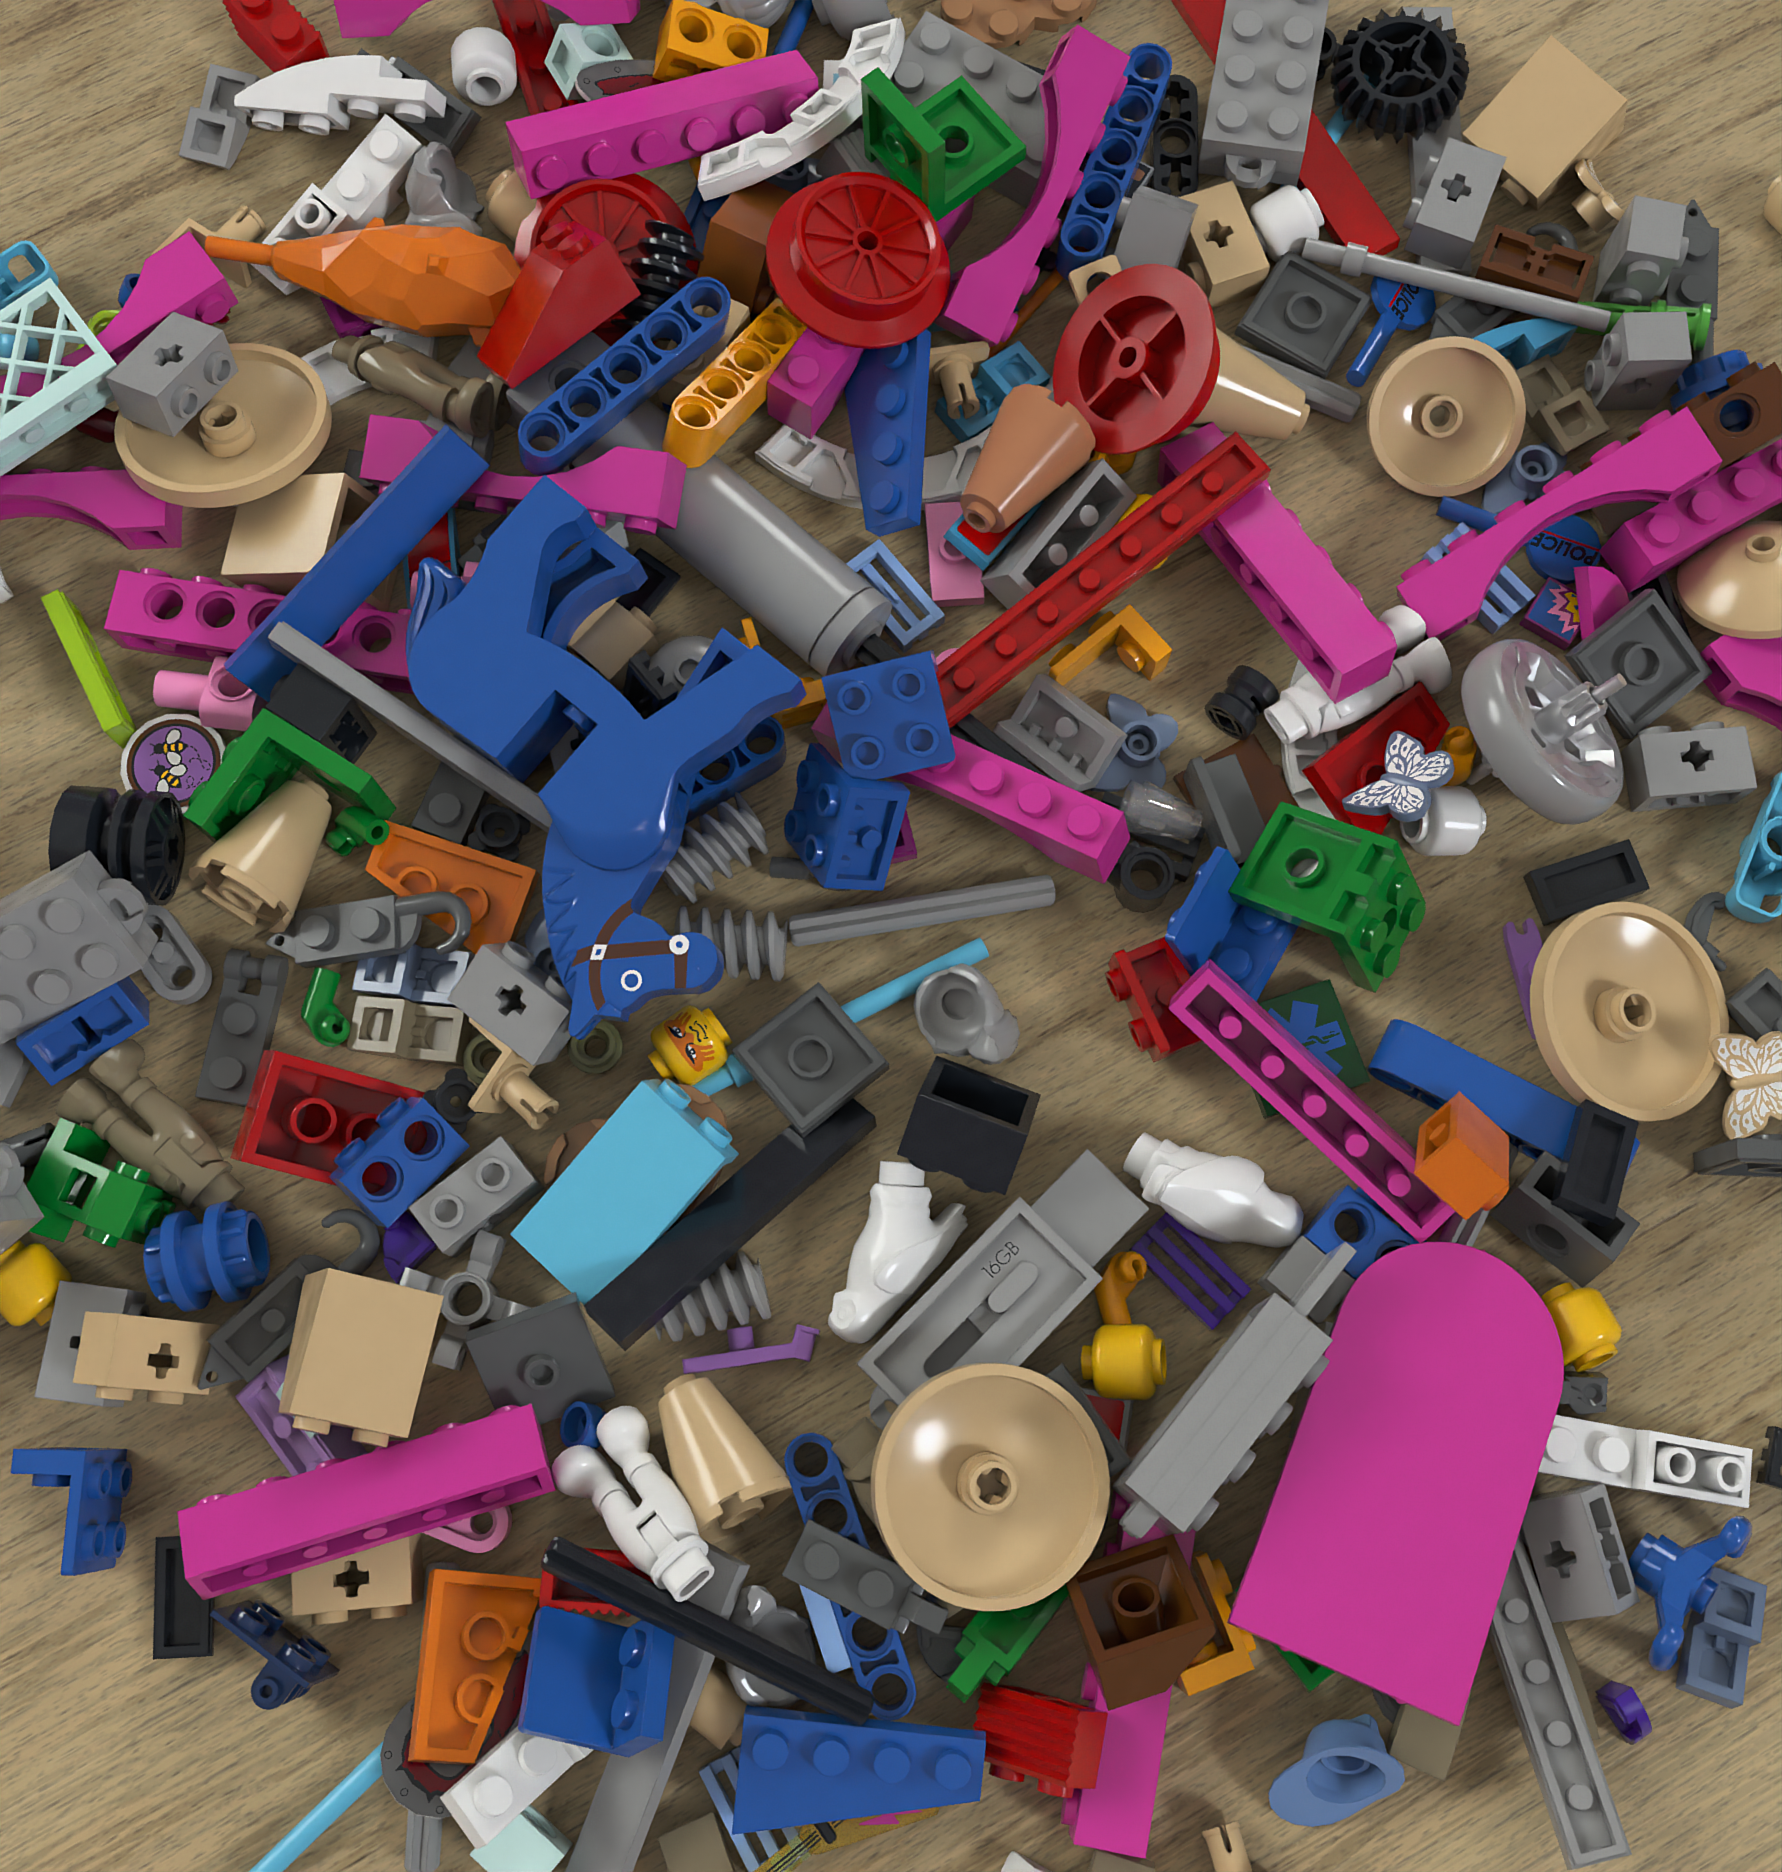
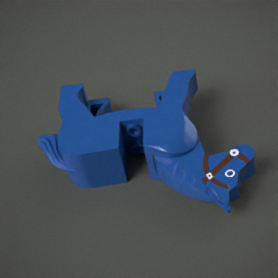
(500, 680)

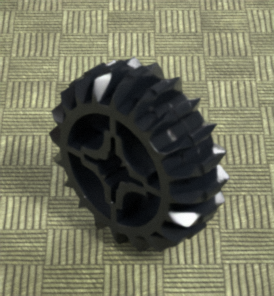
(1401, 98)

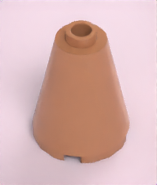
(1025, 458)

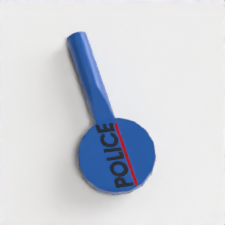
(1401, 308)
(1551, 552)

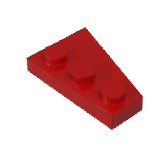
(1361, 753)

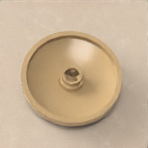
(242, 442)
(1628, 1011)
(990, 1486)

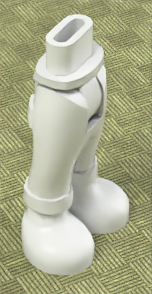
(1309, 711)
(659, 1533)

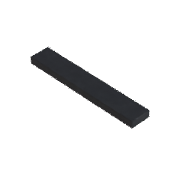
(723, 1224)

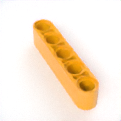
(730, 387)

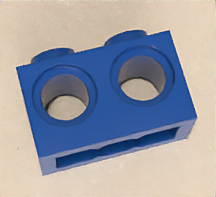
(85, 1030)
(407, 1172)
(1374, 1229)

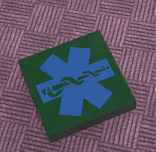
(1320, 1026)

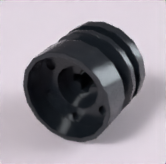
(129, 834)

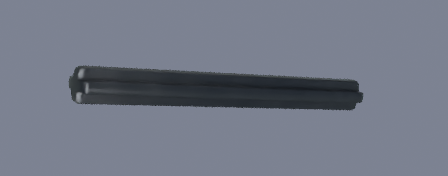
(707, 1631)

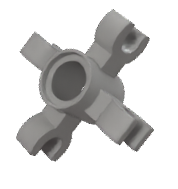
(483, 1260)

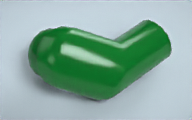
(353, 828)
(321, 1013)

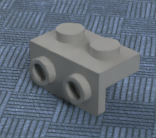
(1061, 735)

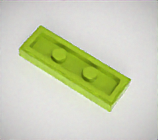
(90, 667)

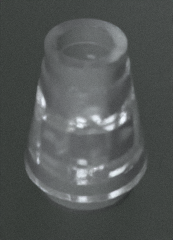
(1158, 812)

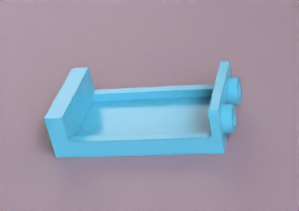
(624, 1188)

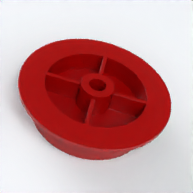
(611, 209)
(859, 260)
(1139, 358)

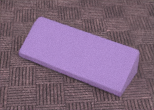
(291, 1444)

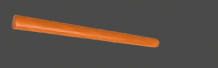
(1033, 304)

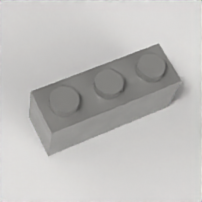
(1059, 531)

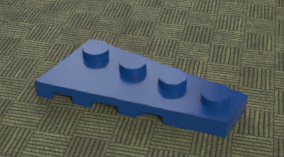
(888, 432)
(824, 1769)

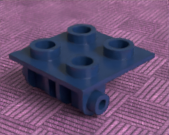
(292, 1662)

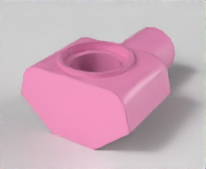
(218, 696)

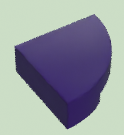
(406, 1245)
(1625, 1711)

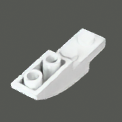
(329, 90)
(354, 195)
(1648, 1461)
(507, 1783)

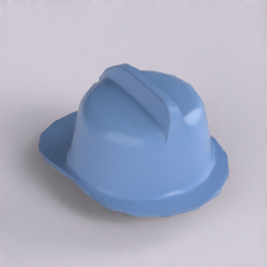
(1338, 1774)

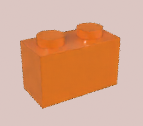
(1463, 1157)

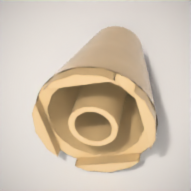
(1252, 397)
(267, 856)
(718, 1460)

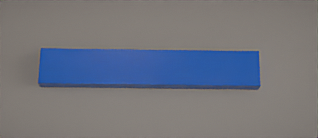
(362, 556)

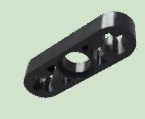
(1183, 127)

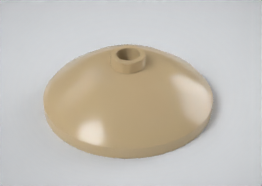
(1480, 423)
(1737, 582)

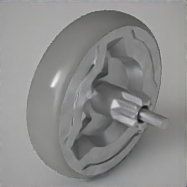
(1543, 731)

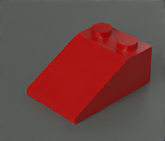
(557, 299)
(310, 1112)

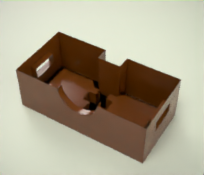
(1533, 268)

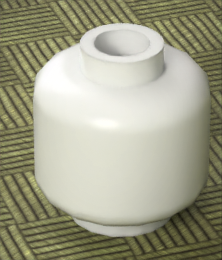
(483, 66)
(1286, 220)
(1449, 825)

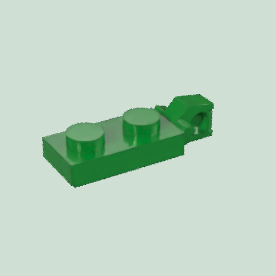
(998, 1641)

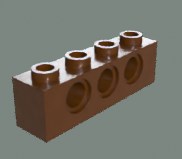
(1754, 389)

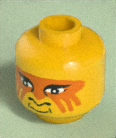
(689, 1045)

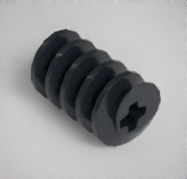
(659, 271)

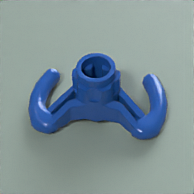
(1681, 1581)

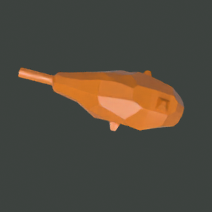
(395, 274)

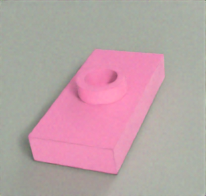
(951, 574)

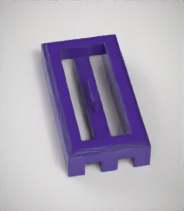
(1206, 1255)

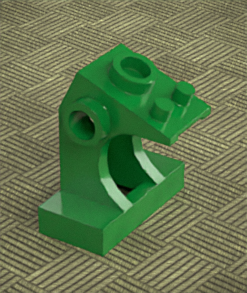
(118, 1202)

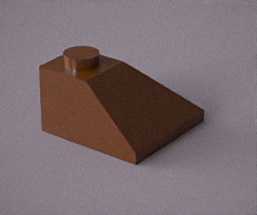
(1139, 1619)

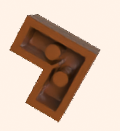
(737, 244)

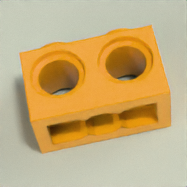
(704, 40)

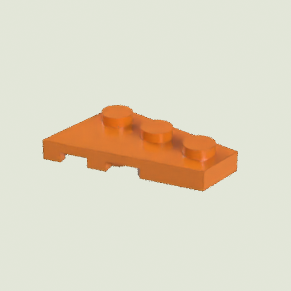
(489, 885)
(466, 1652)

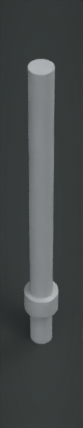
(1356, 260)

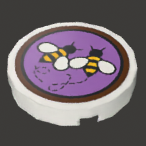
(172, 756)

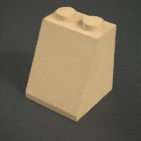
(1547, 123)
(292, 529)
(358, 1355)

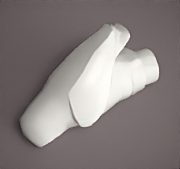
(1214, 1194)
(893, 1252)

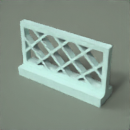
(63, 400)

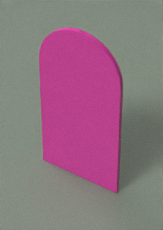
(1409, 1476)

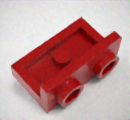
(1146, 983)

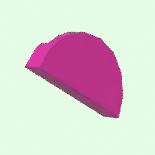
(1598, 597)

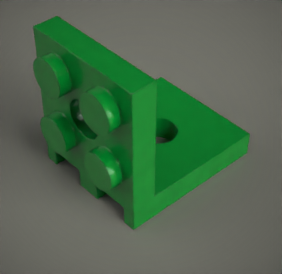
(913, 144)
(266, 759)
(1355, 896)

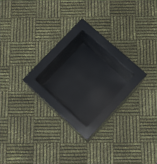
(968, 1126)

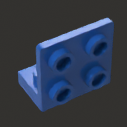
(889, 717)
(844, 824)
(1230, 934)
(97, 1485)
(596, 1682)

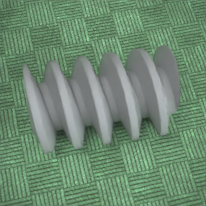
(714, 848)
(741, 943)
(717, 1296)

